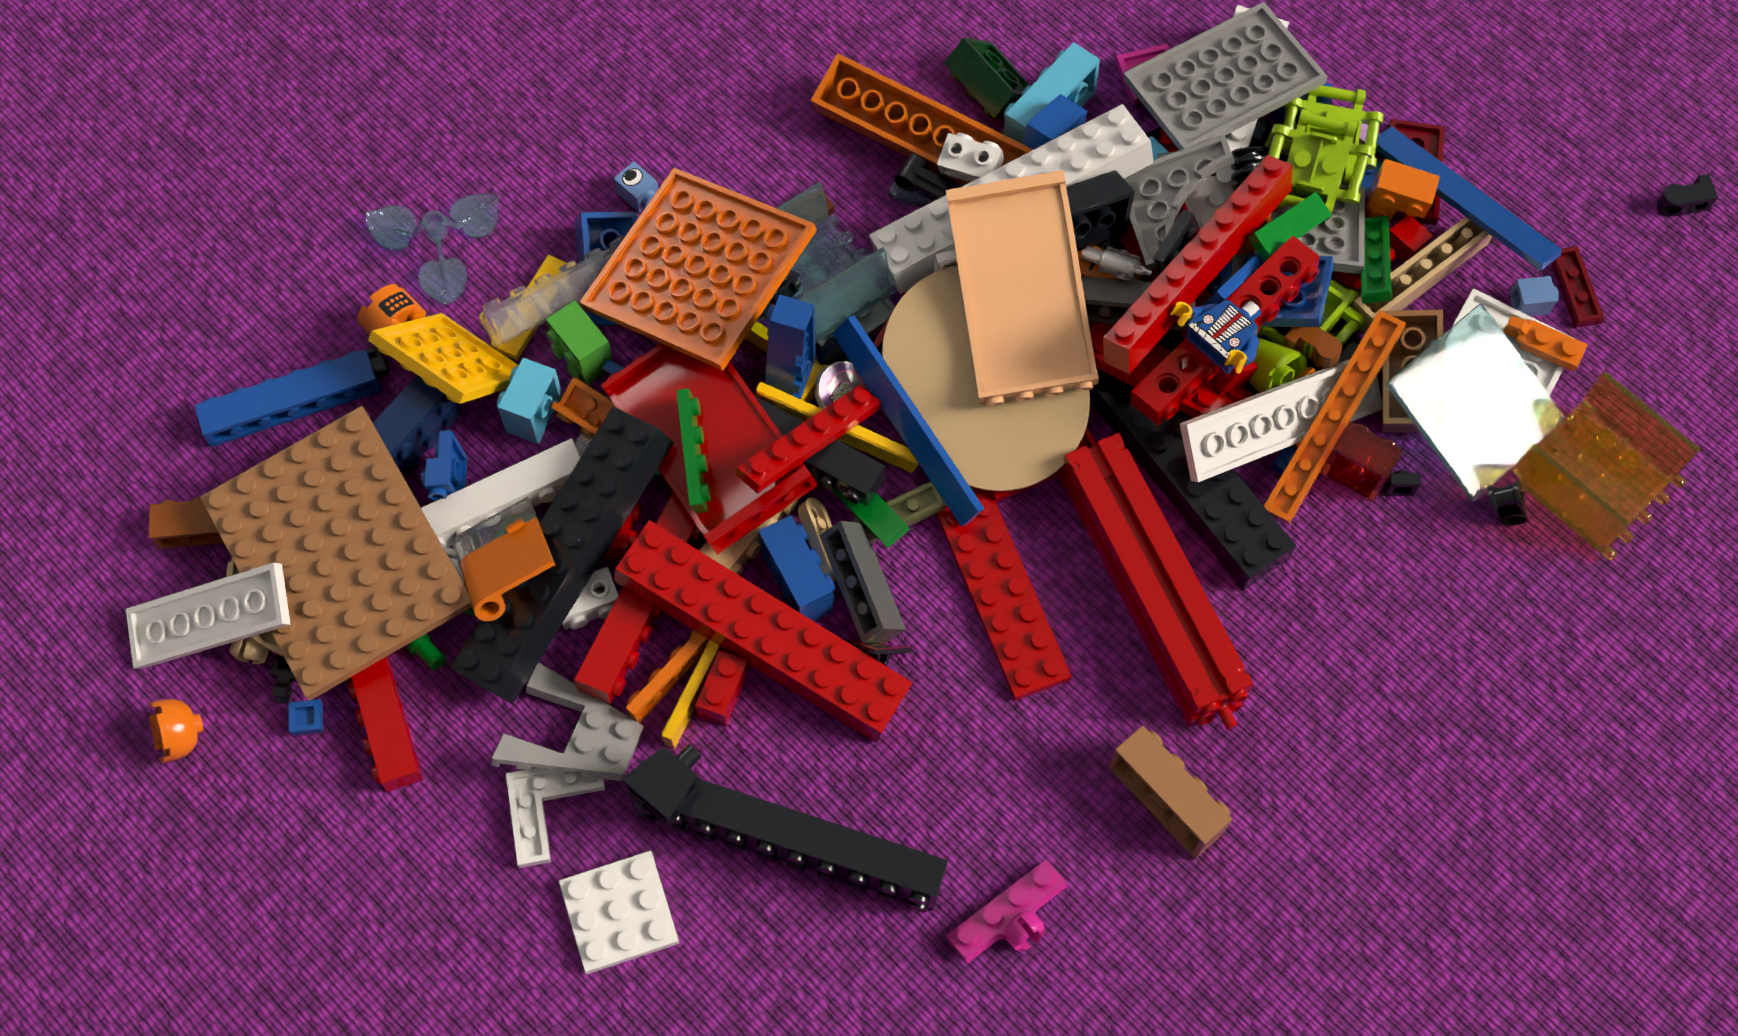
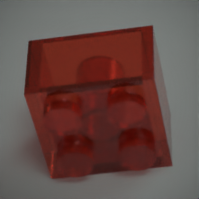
(1362, 460)

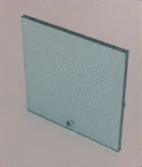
(1475, 401)

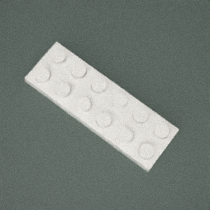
(208, 616)

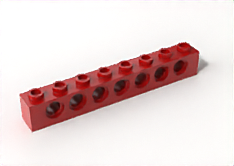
(1291, 258)

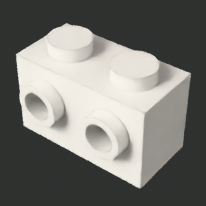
(968, 158)
(594, 601)

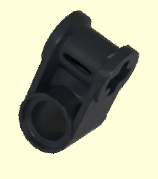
(1508, 503)

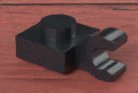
(283, 687)

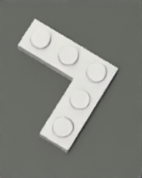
(526, 795)

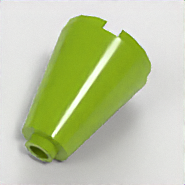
(1276, 365)

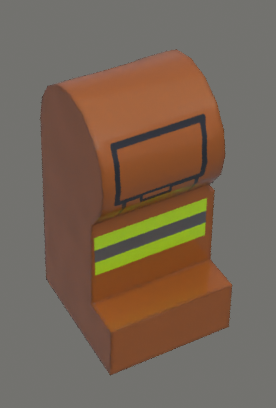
(1315, 345)

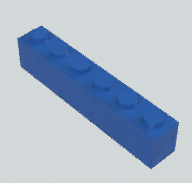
(287, 398)

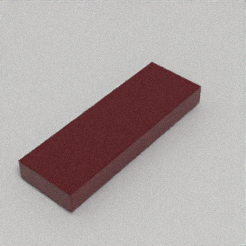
(1577, 288)

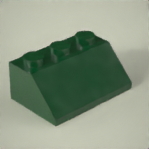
(986, 75)

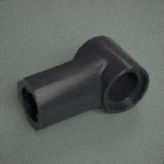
(917, 175)

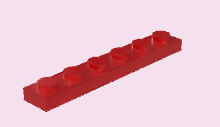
(808, 439)

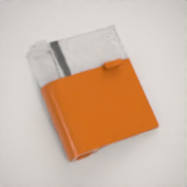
(501, 556)

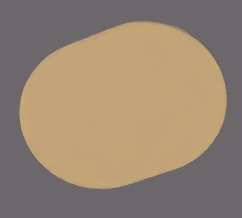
(990, 445)

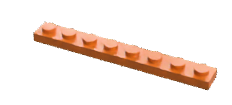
(1334, 417)

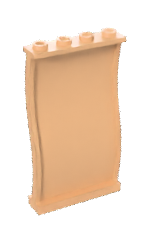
(1022, 288)

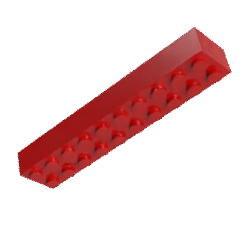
(762, 631)

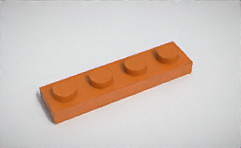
(664, 679)

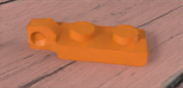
(1546, 342)

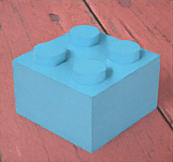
(528, 400)

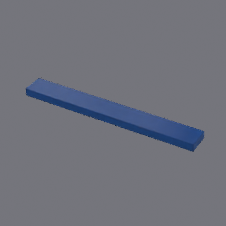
(1471, 201)
(908, 421)

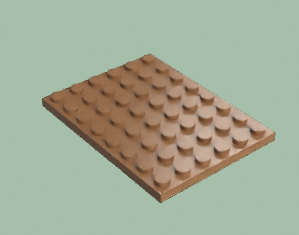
(351, 548)

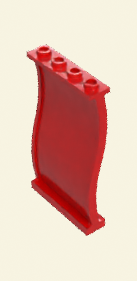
(733, 432)

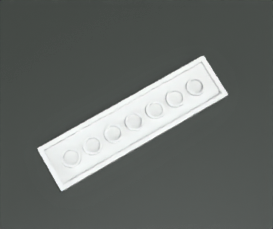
(1263, 423)

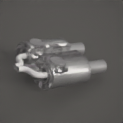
(1116, 262)

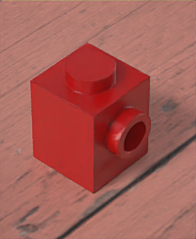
(1408, 238)

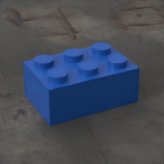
(797, 568)

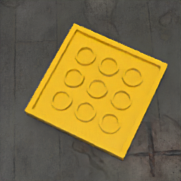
(446, 357)

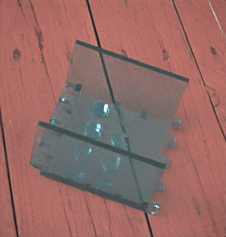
(832, 271)

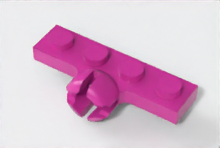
(1009, 915)

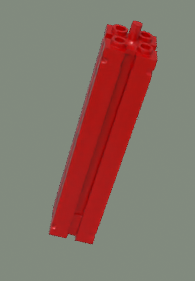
(1156, 582)

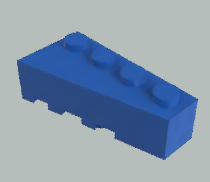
(790, 345)

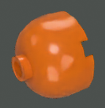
(174, 728)

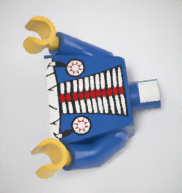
(1222, 332)

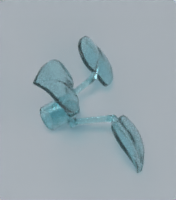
(443, 278)

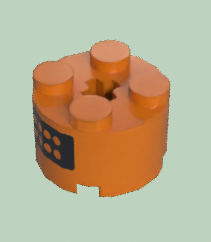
(389, 307)

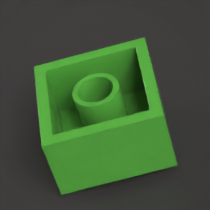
(578, 343)

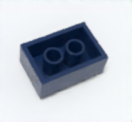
(414, 422)

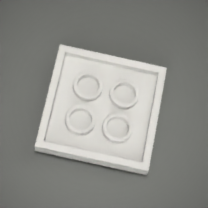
(618, 912)

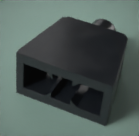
(665, 782)

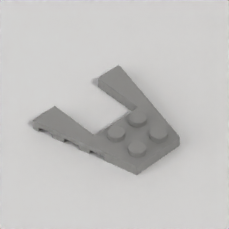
(599, 745)

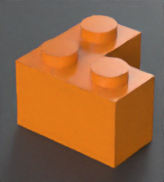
(1400, 189)

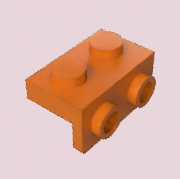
(583, 406)

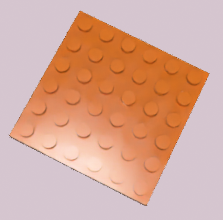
(698, 267)

